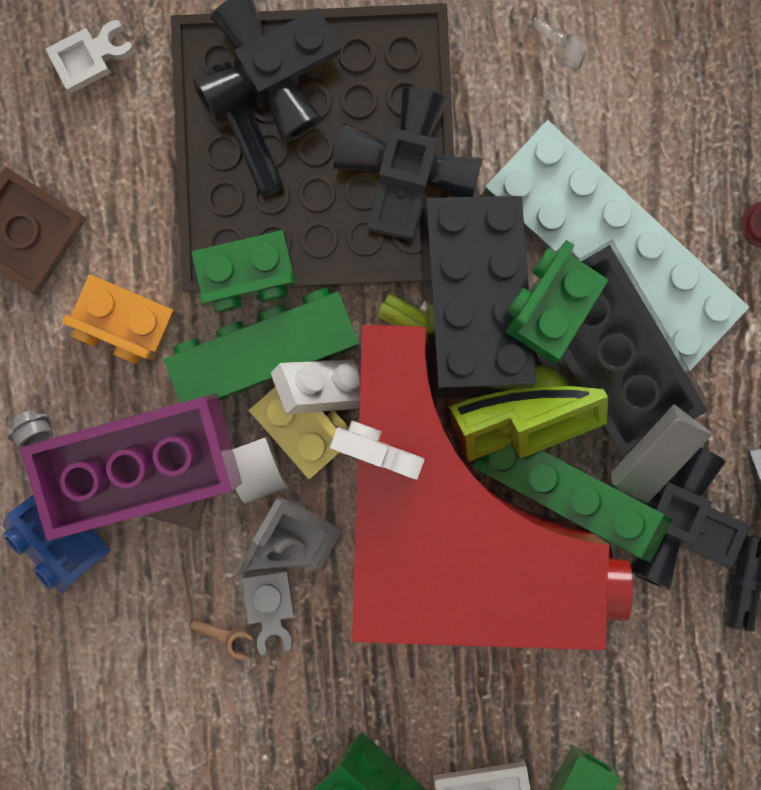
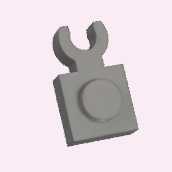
(268, 602)

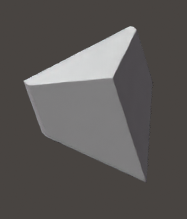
(290, 540)

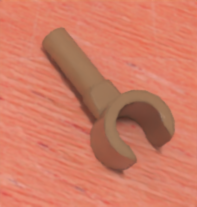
(223, 636)

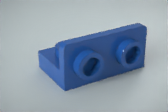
(58, 560)

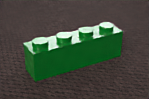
(249, 354)
(580, 499)

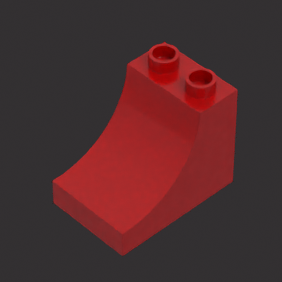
(447, 553)

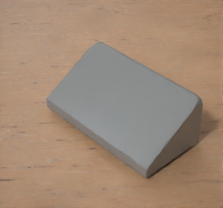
(659, 455)

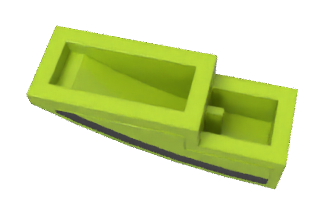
(526, 419)

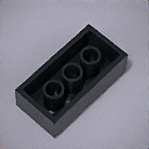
(471, 277)
(629, 355)

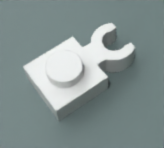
(82, 59)
(364, 444)

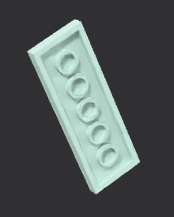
(578, 202)

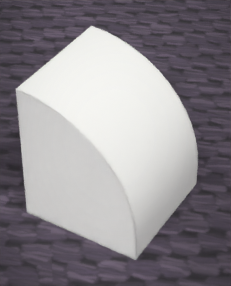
(258, 470)

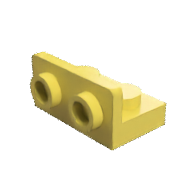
(300, 435)

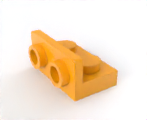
(120, 318)

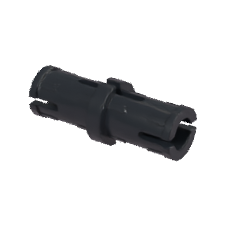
(746, 586)

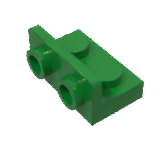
(244, 270)
(556, 304)

